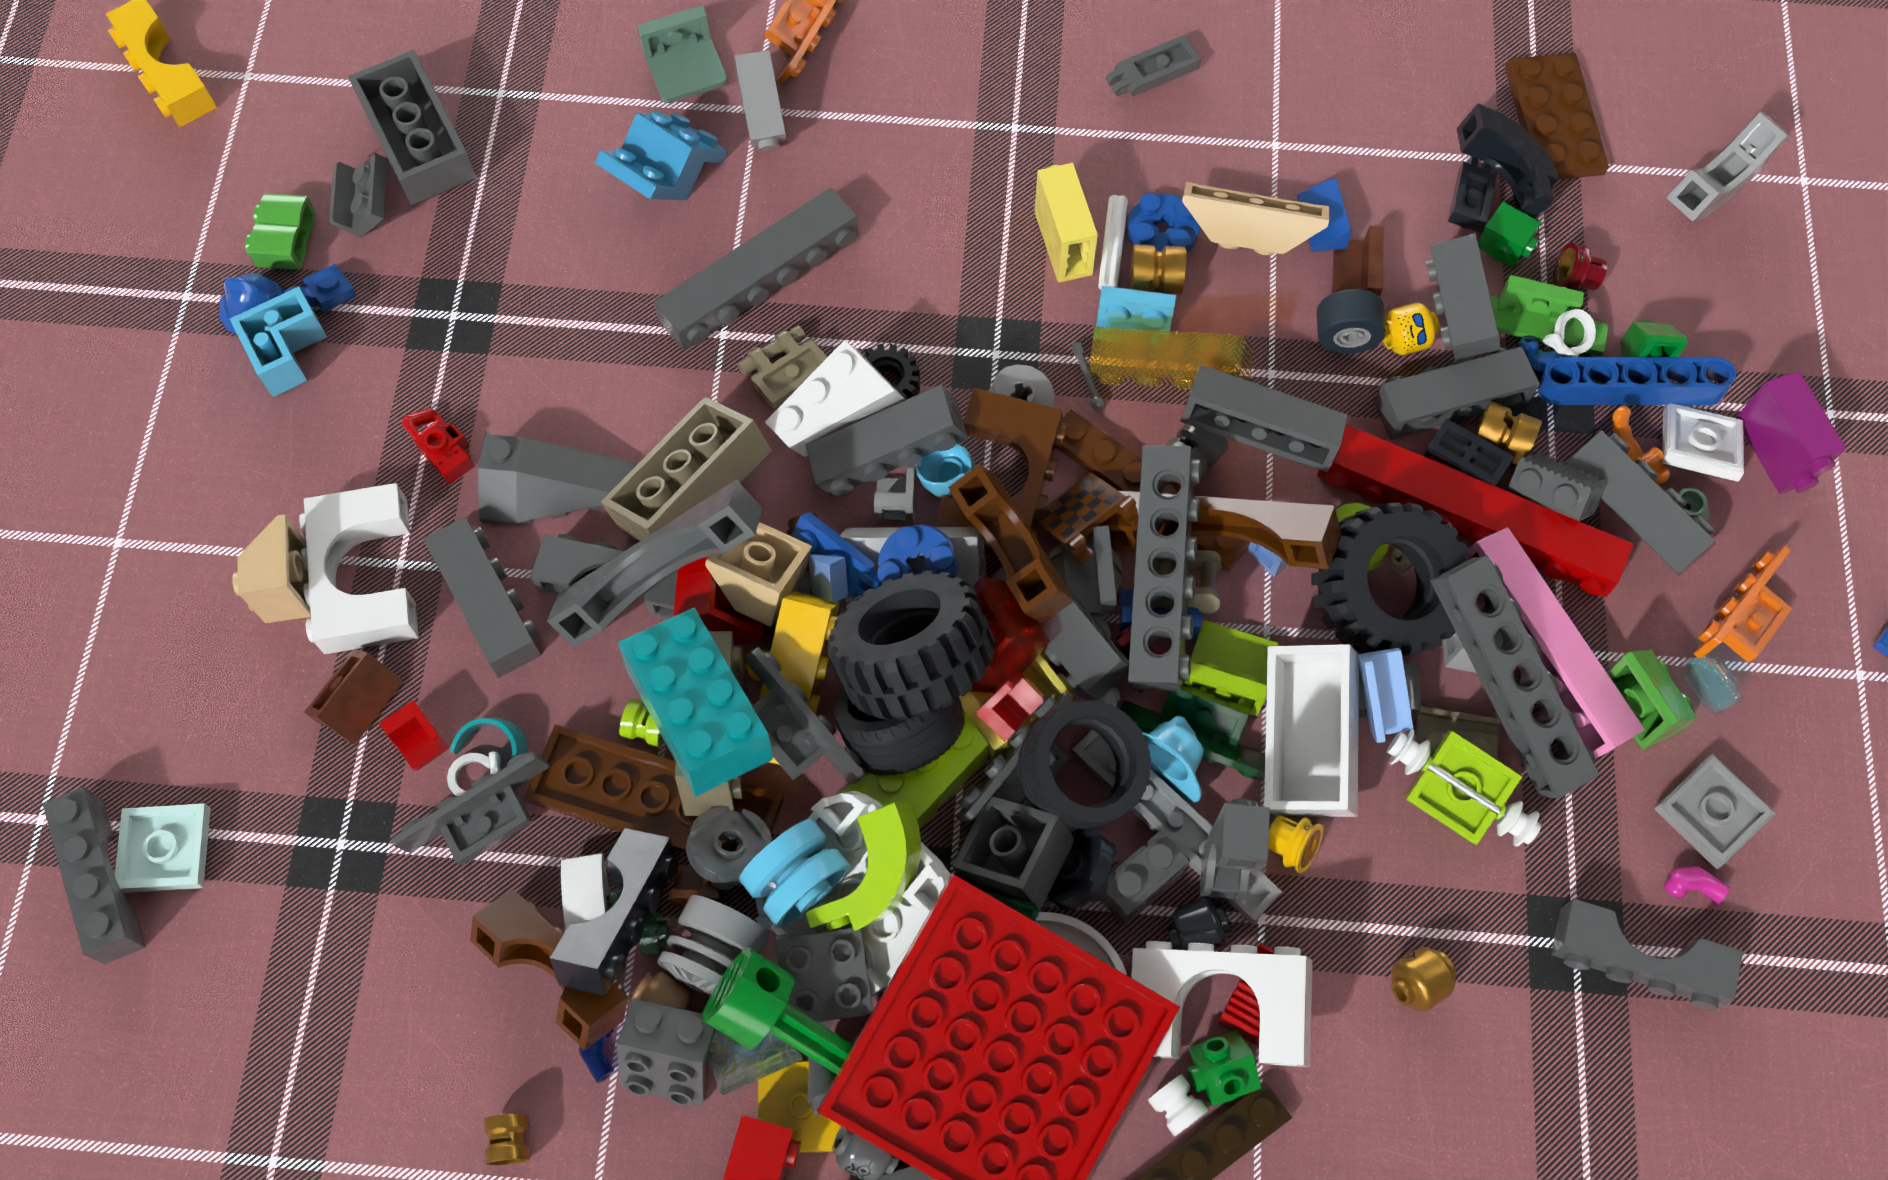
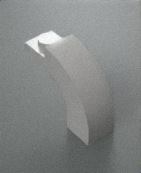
(1721, 179)

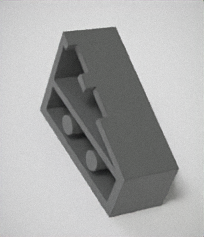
(1463, 297)

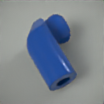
(1537, 358)

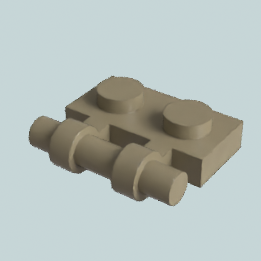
(780, 379)

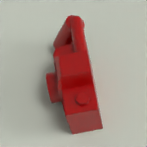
(438, 444)

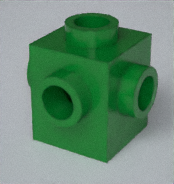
(1223, 1068)

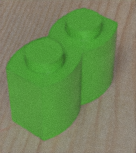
(280, 231)

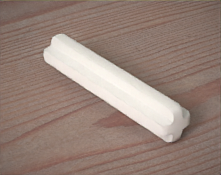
(1113, 241)

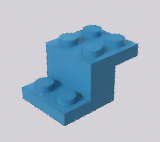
(661, 156)

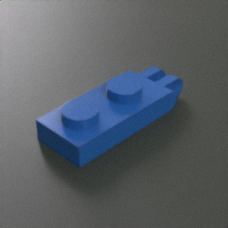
(829, 543)

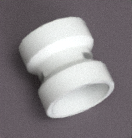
(1180, 1108)

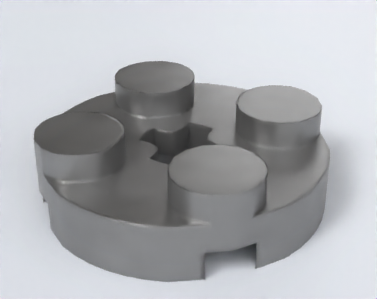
(705, 844)

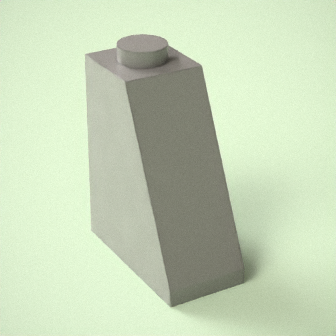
(760, 100)

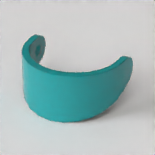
(513, 732)

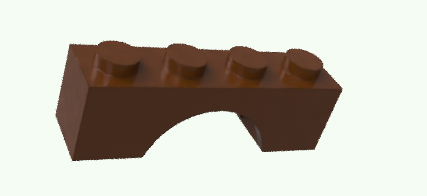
(1027, 567)
(516, 933)

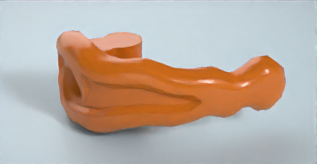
(1652, 457)

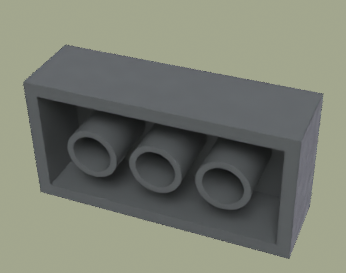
(412, 127)

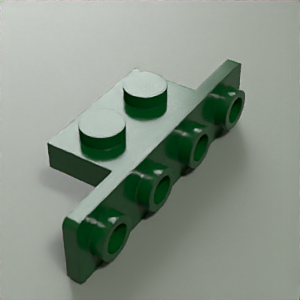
(1215, 724)

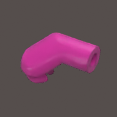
(1695, 879)

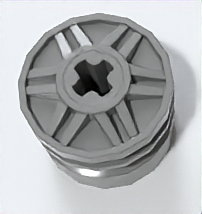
(715, 942)

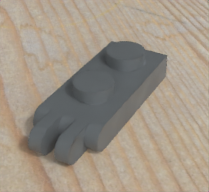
(1154, 67)

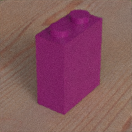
(1790, 433)

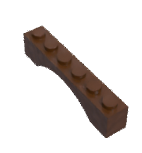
(1294, 531)

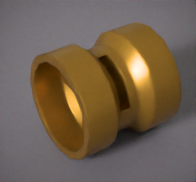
(506, 1139)

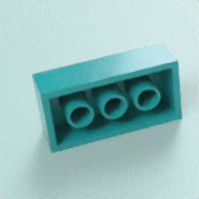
(695, 701)

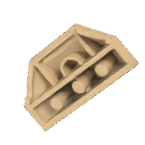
(1253, 220)

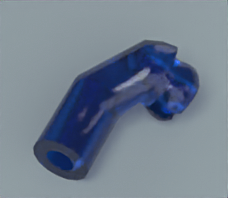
(597, 1060)

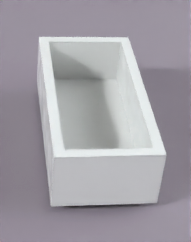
(1312, 731)

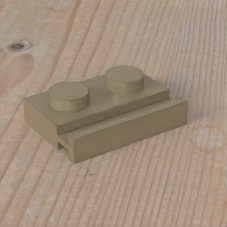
(1435, 723)

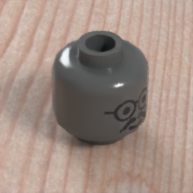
(861, 1157)

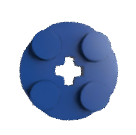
(1162, 209)
(910, 543)

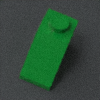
(1652, 340)

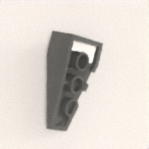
(539, 479)

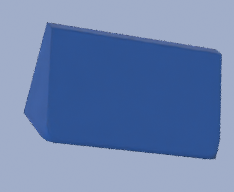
(1338, 232)

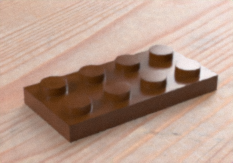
(1558, 112)

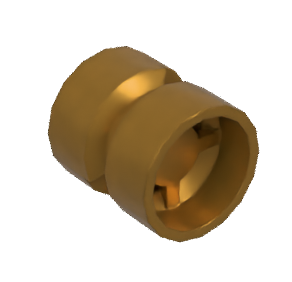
(1158, 269)
(1508, 432)

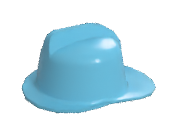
(1176, 756)

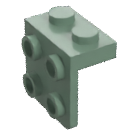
(681, 54)

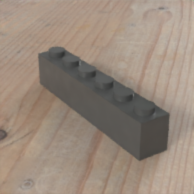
(757, 269)

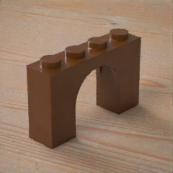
(1026, 428)

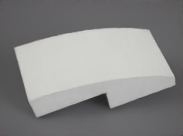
(584, 888)

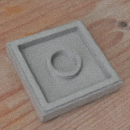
(1714, 811)

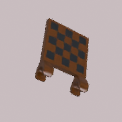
(1081, 509)

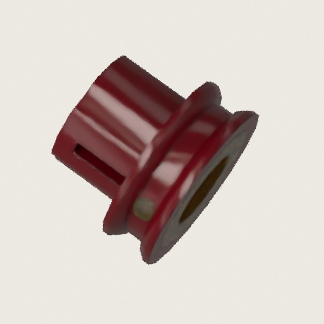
(1578, 268)

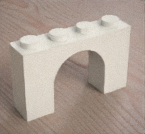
(331, 529)
(1278, 980)

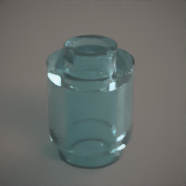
(1713, 683)

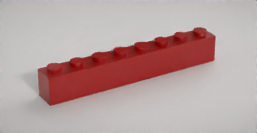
(1477, 509)

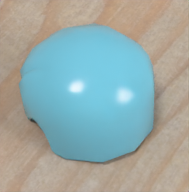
(943, 469)

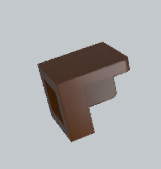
(690, 883)

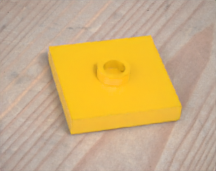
(784, 1103)

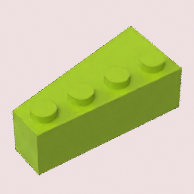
(933, 783)

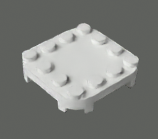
(891, 937)

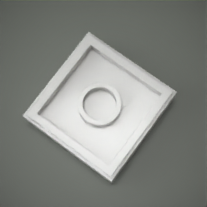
(1703, 442)

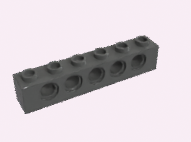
(1160, 468)
(1495, 668)

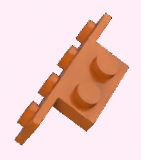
(796, 30)
(1752, 616)

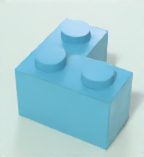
(276, 332)

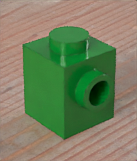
(1509, 235)

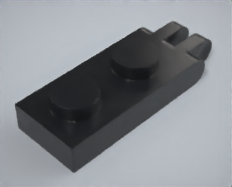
(1472, 195)

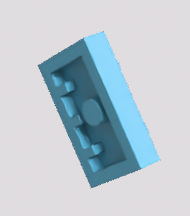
(1135, 309)

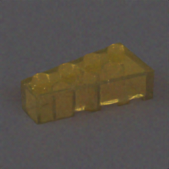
(1166, 356)

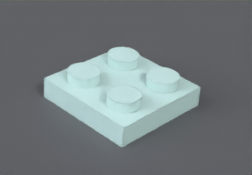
(162, 848)

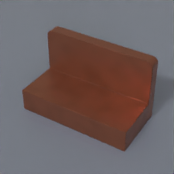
(1360, 264)
(354, 695)

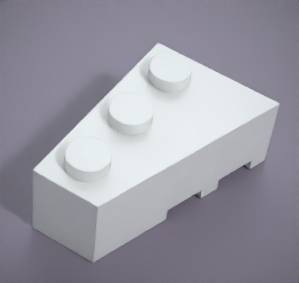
(832, 398)

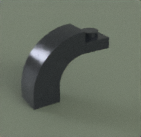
(1513, 154)

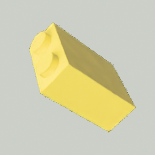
(1065, 222)

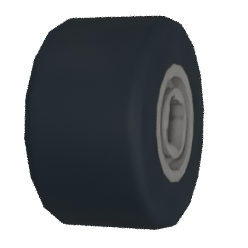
(1351, 321)

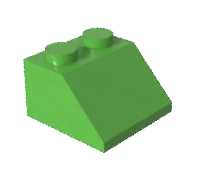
(1652, 697)

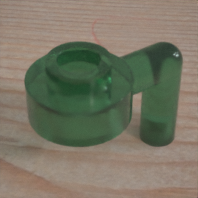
(654, 930)

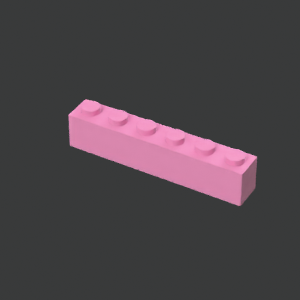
(1583, 684)

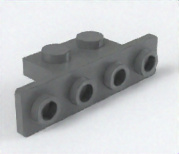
(793, 729)
(1003, 772)
(479, 816)

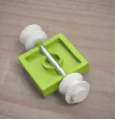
(1463, 787)

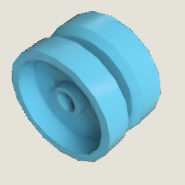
(794, 872)

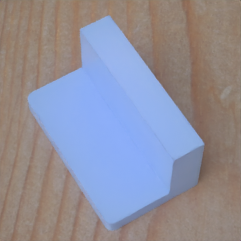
(1385, 693)

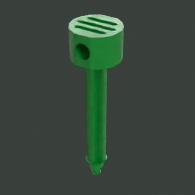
(754, 1002)

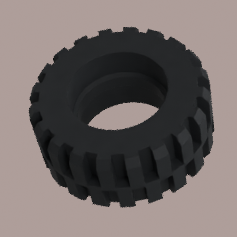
(1345, 587)
(911, 645)

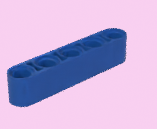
(1651, 372)

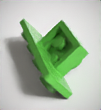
(1533, 309)

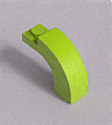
(893, 863)

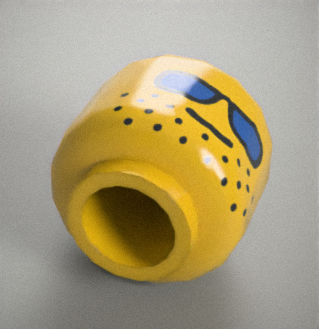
(1410, 329)

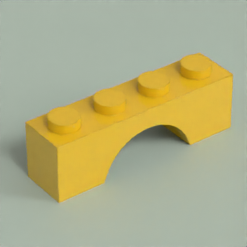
(178, 86)

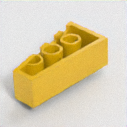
(802, 643)

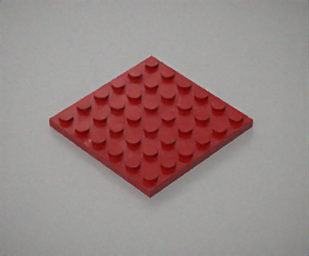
(997, 1049)

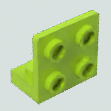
(1231, 665)

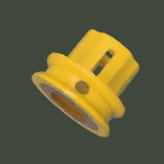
(1295, 841)

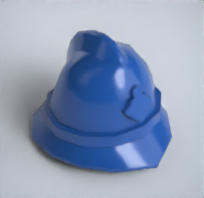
(245, 293)

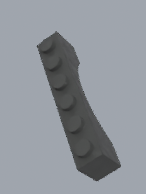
(702, 531)

